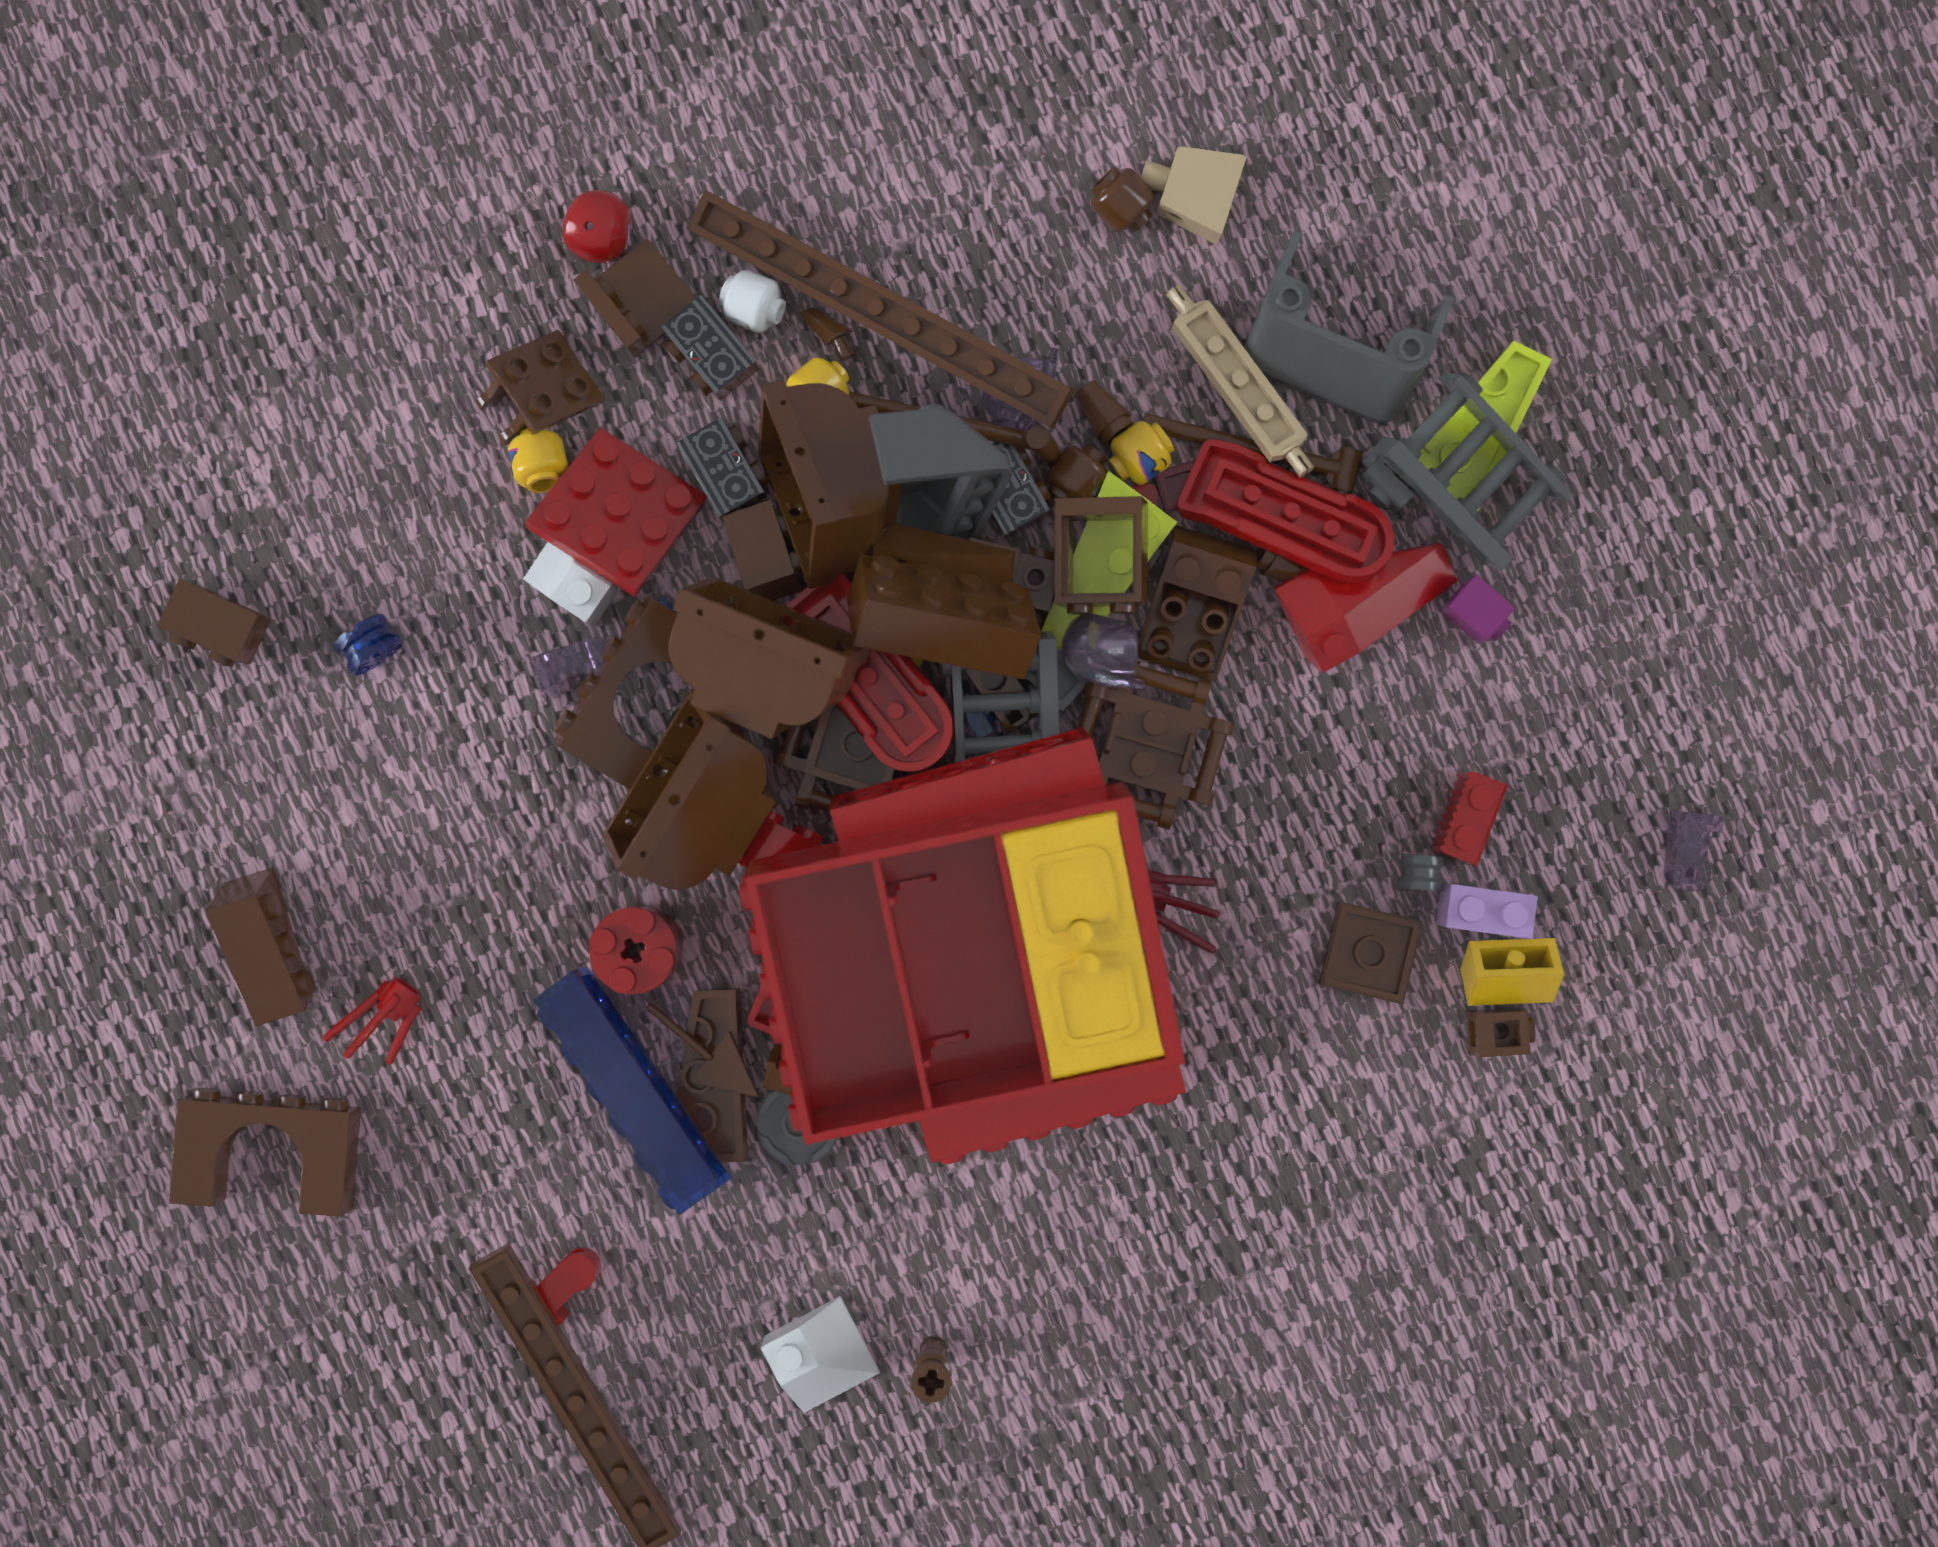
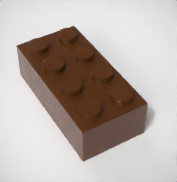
(942, 616)

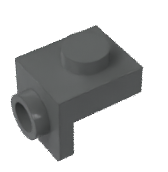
(1384, 485)

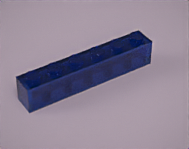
(631, 1090)

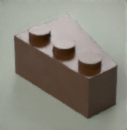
(261, 946)

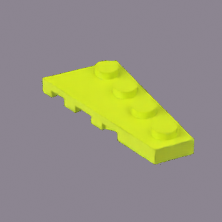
(1509, 390)
(1106, 555)

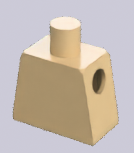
(1196, 189)

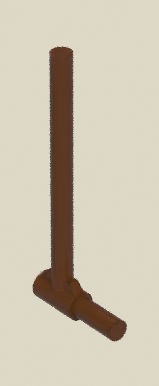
(1036, 439)
(1340, 469)

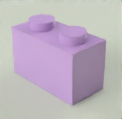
(1486, 910)

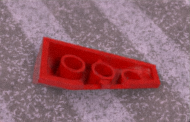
(1344, 619)

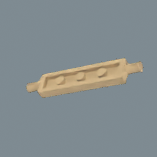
(1239, 381)

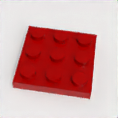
(616, 512)

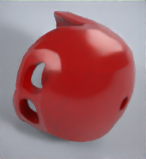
(609, 231)

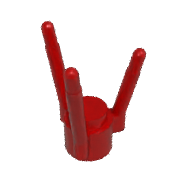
(396, 1000)

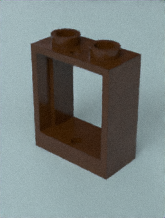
(1100, 509)

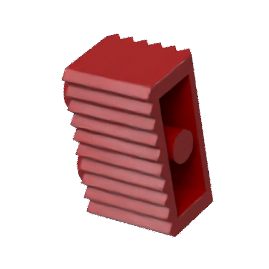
(1468, 817)

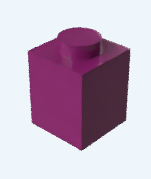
(1479, 610)

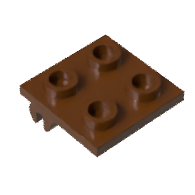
(543, 384)

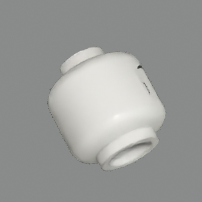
(752, 301)

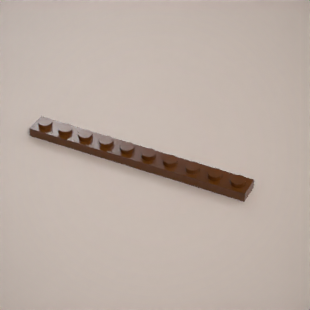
(881, 309)

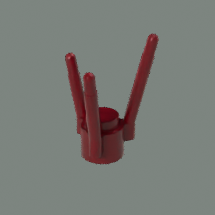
(1161, 897)

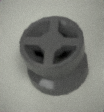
(1422, 872)

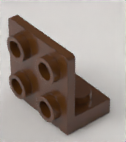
(637, 296)

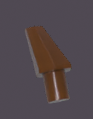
(830, 332)

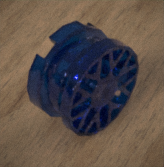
(367, 644)

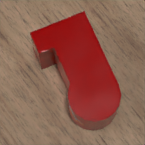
(571, 1275)

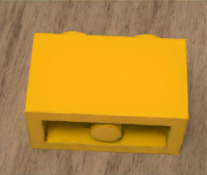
(1511, 971)

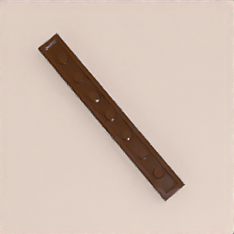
(575, 1397)

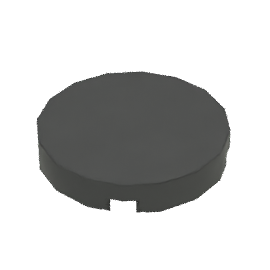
(778, 1137)

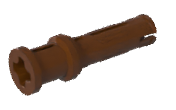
(931, 1371)

